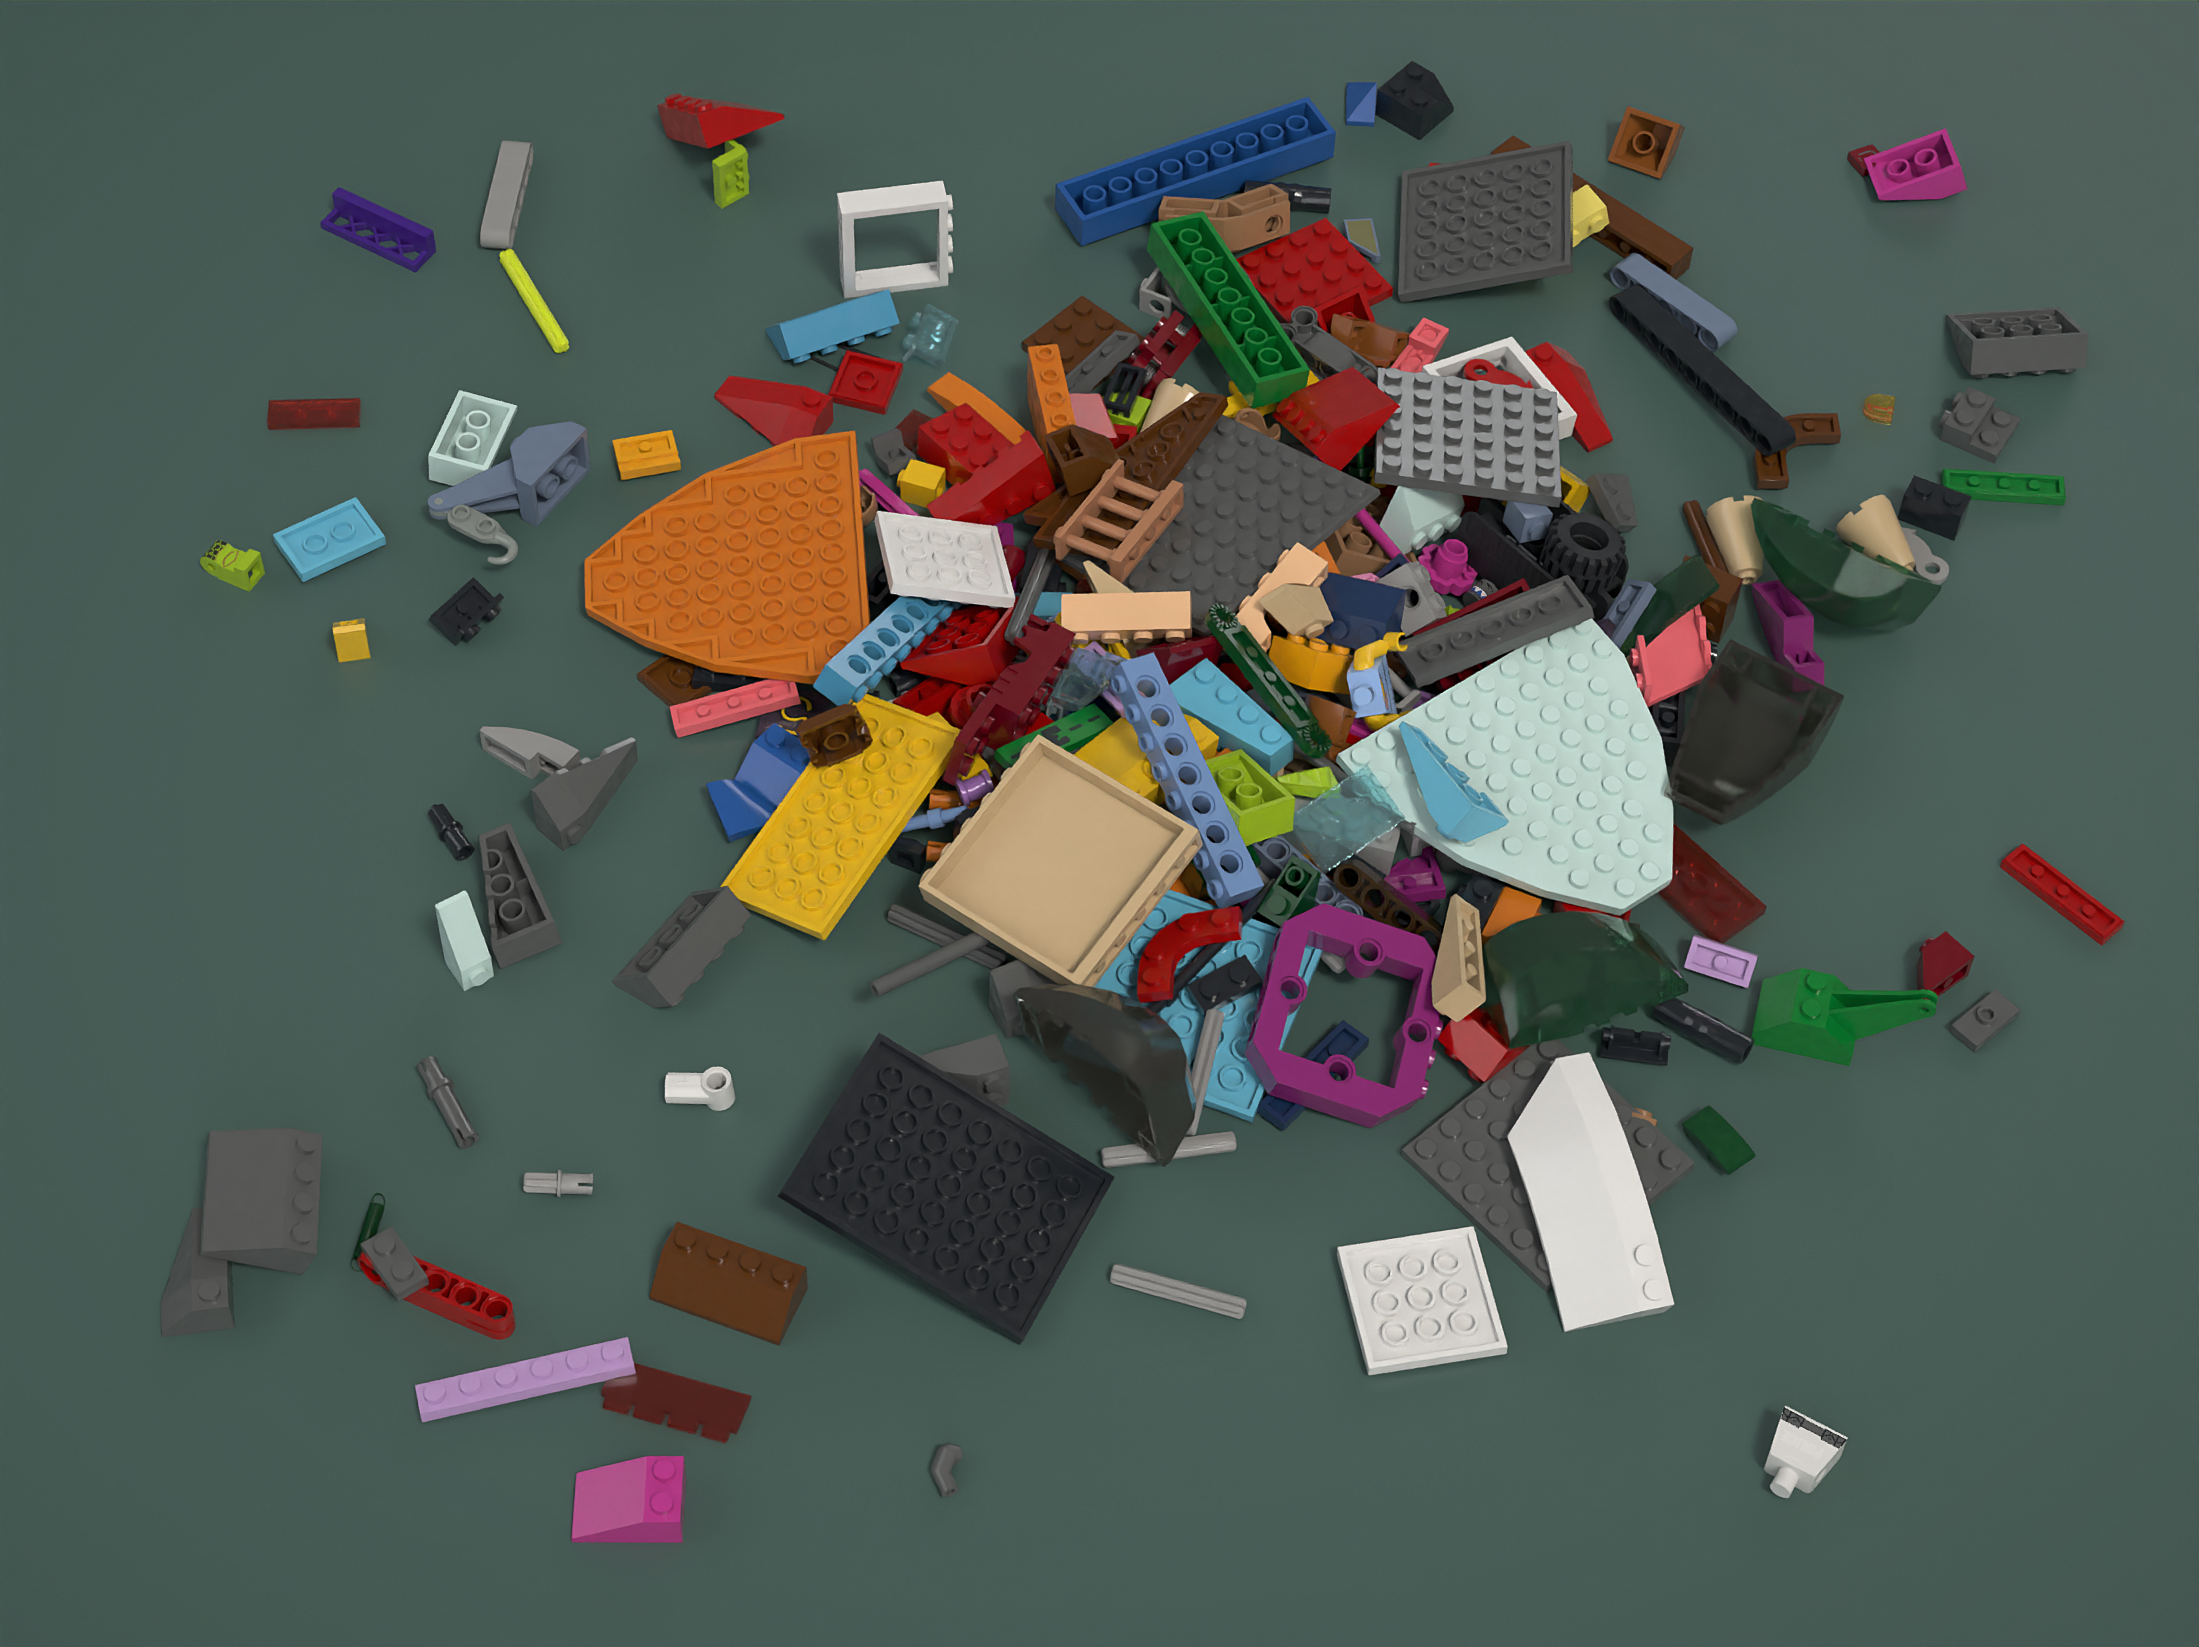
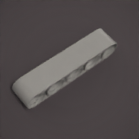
(506, 195)

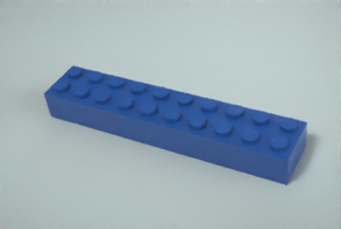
(1195, 167)

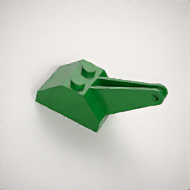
(1822, 1017)

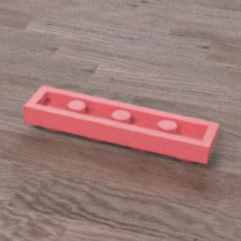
(733, 706)

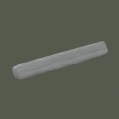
(1204, 1060)
(1189, 1147)
(1178, 1291)

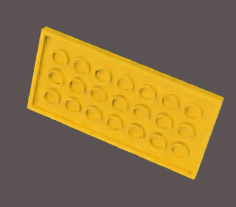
(842, 821)

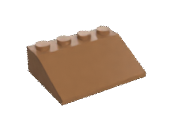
(1355, 549)

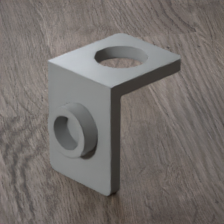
(1148, 292)

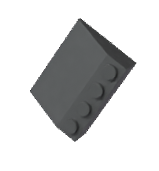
(2018, 341)
(262, 1197)

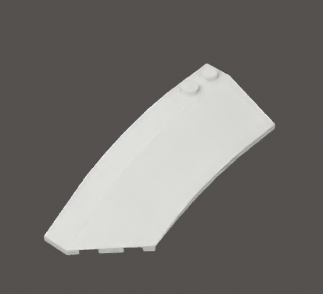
(1588, 1200)

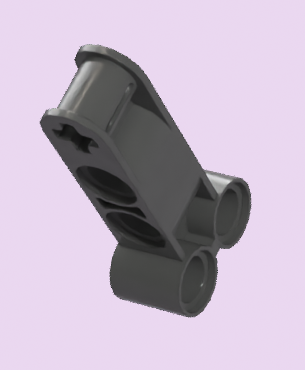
(1321, 350)

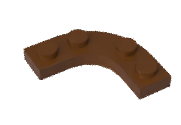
(1809, 429)

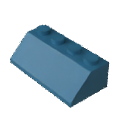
(834, 325)

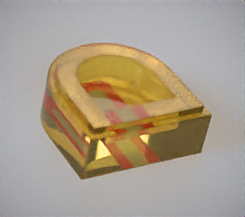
(1879, 408)

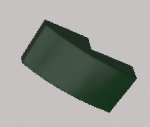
(1719, 1139)

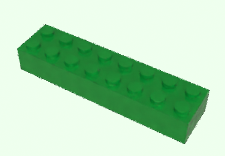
(1227, 309)

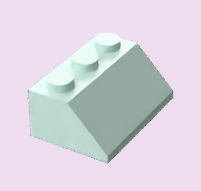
(469, 438)
(1420, 516)

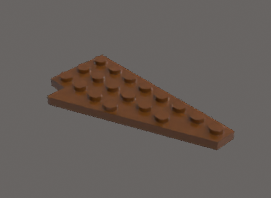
(1150, 460)

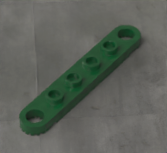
(1268, 681)

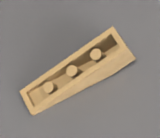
(1459, 968)

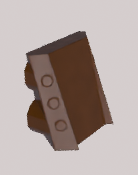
(834, 735)

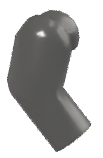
(941, 1468)

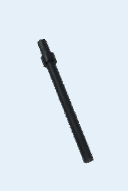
(1209, 952)

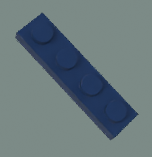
(1341, 1040)

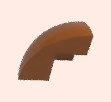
(1369, 339)
(1335, 721)

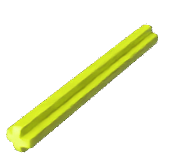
(534, 301)

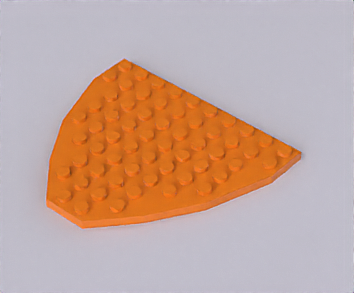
(745, 564)

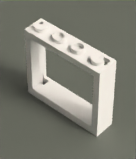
(888, 202)
(1514, 360)

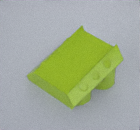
(1308, 782)

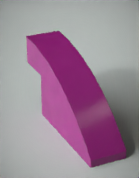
(1788, 629)

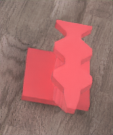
(1673, 659)

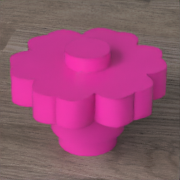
(1448, 567)

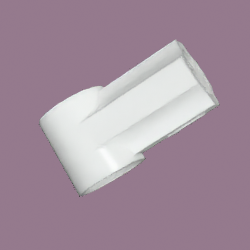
(699, 1088)

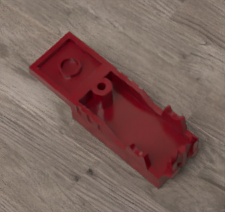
(1014, 697)

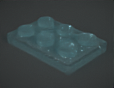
(1345, 819)

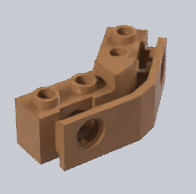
(1238, 219)

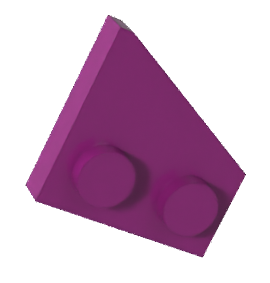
(1417, 878)

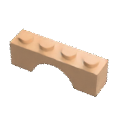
(1293, 567)

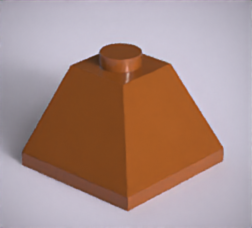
(1646, 142)

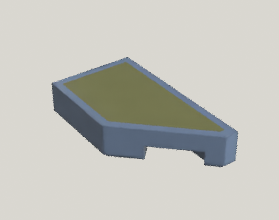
(1363, 237)

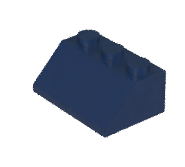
(1360, 610)

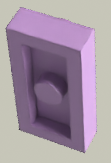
(1721, 961)

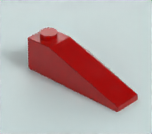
(1574, 386)
(777, 408)

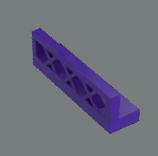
(385, 226)

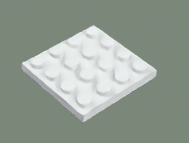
(944, 560)
(1421, 1300)

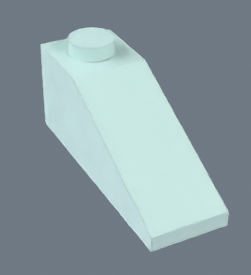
(463, 941)

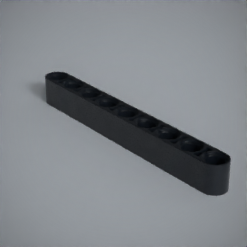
(1702, 370)

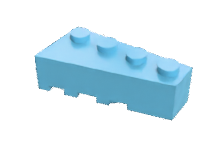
(1233, 716)

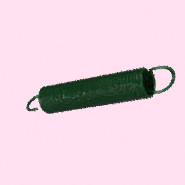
(370, 1226)

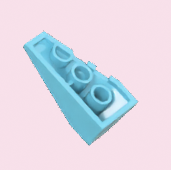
(1450, 801)

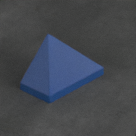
(1360, 103)

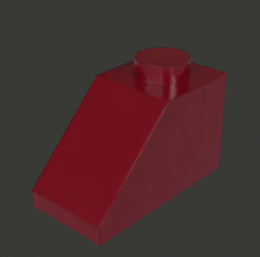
(1942, 964)

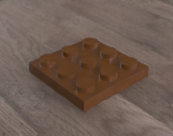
(1078, 333)

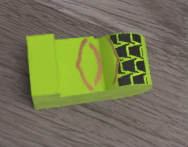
(233, 565)

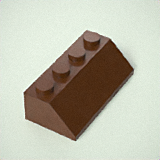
(729, 1283)

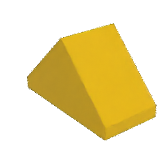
(351, 640)

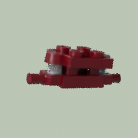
(1157, 349)

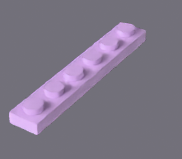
(524, 1379)

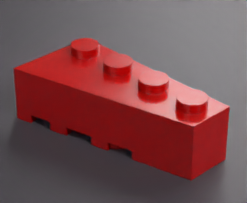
(1000, 489)

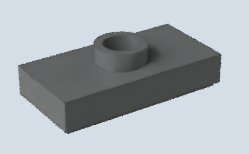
(1984, 1020)

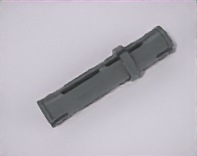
(442, 1091)

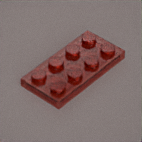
(1708, 892)

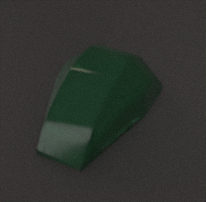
(1839, 578)
(1572, 971)

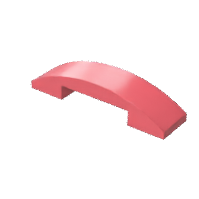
(1422, 346)

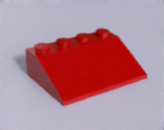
(711, 121)
(1336, 415)
(966, 646)

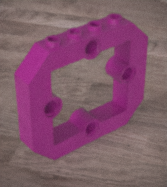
(1309, 1081)

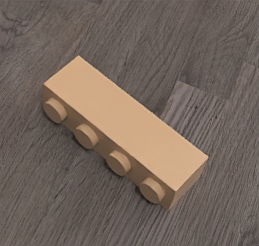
(1127, 616)

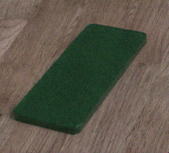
(1674, 597)

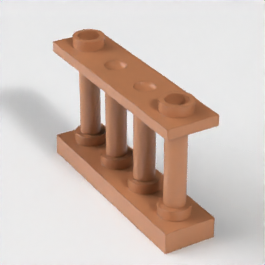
(1134, 541)

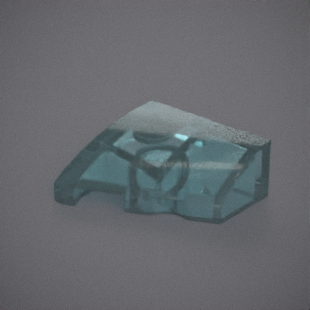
(1084, 679)

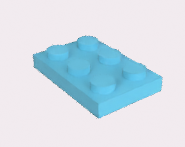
(329, 539)

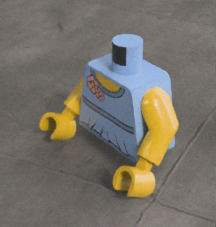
(1371, 682)

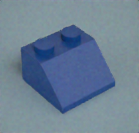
(773, 765)

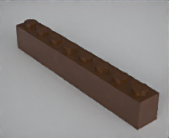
(1628, 230)

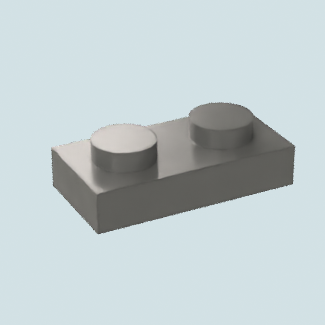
(394, 1263)

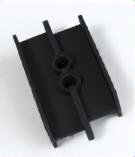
(1505, 564)

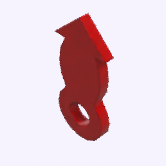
(1493, 375)

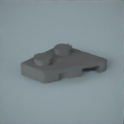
(1614, 499)

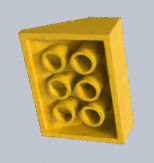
(1120, 757)

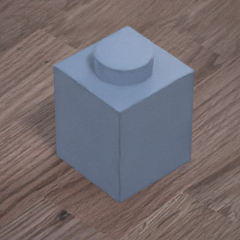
(1527, 520)

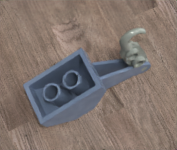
(536, 478)

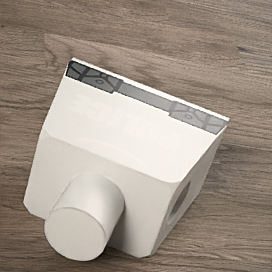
(1801, 1453)

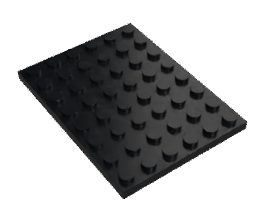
(947, 1188)

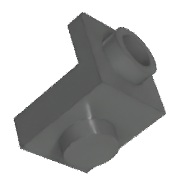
(890, 452)

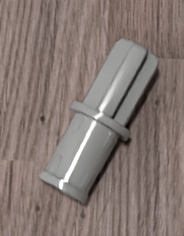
(557, 1183)

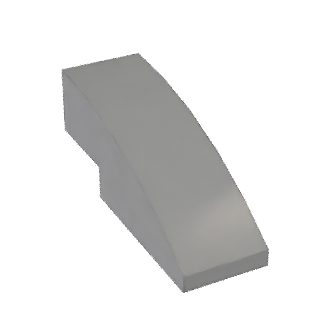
(528, 750)

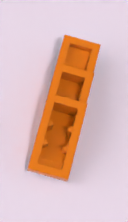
(953, 392)

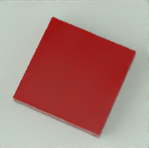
(866, 382)

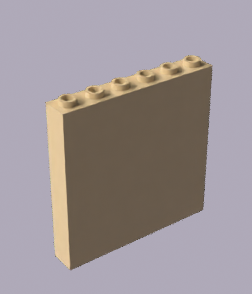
(1060, 865)

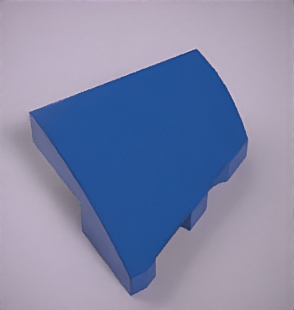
(738, 808)

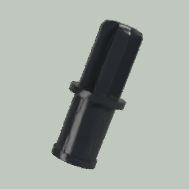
(451, 832)

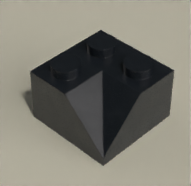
(1413, 101)

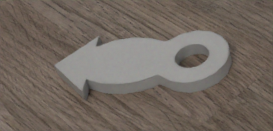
(1924, 557)

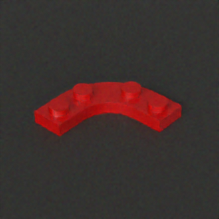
(1176, 940)

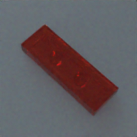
(314, 413)

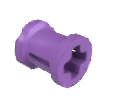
(974, 787)

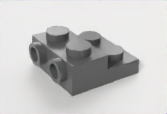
(1978, 425)

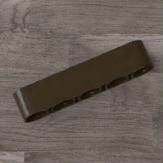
(1393, 901)

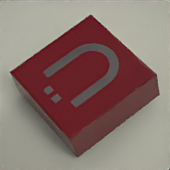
(1857, 157)

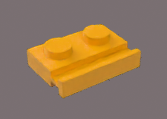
(646, 454)

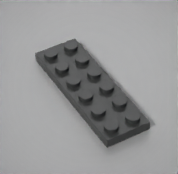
(1494, 631)

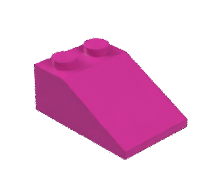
(1917, 169)
(631, 1502)

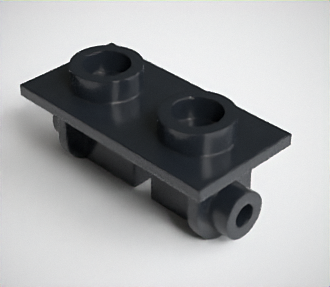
(1635, 1046)

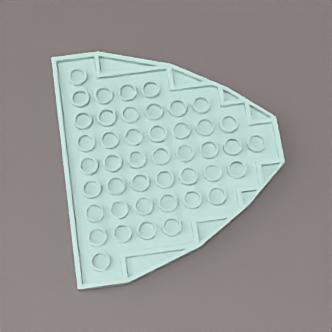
(1564, 757)

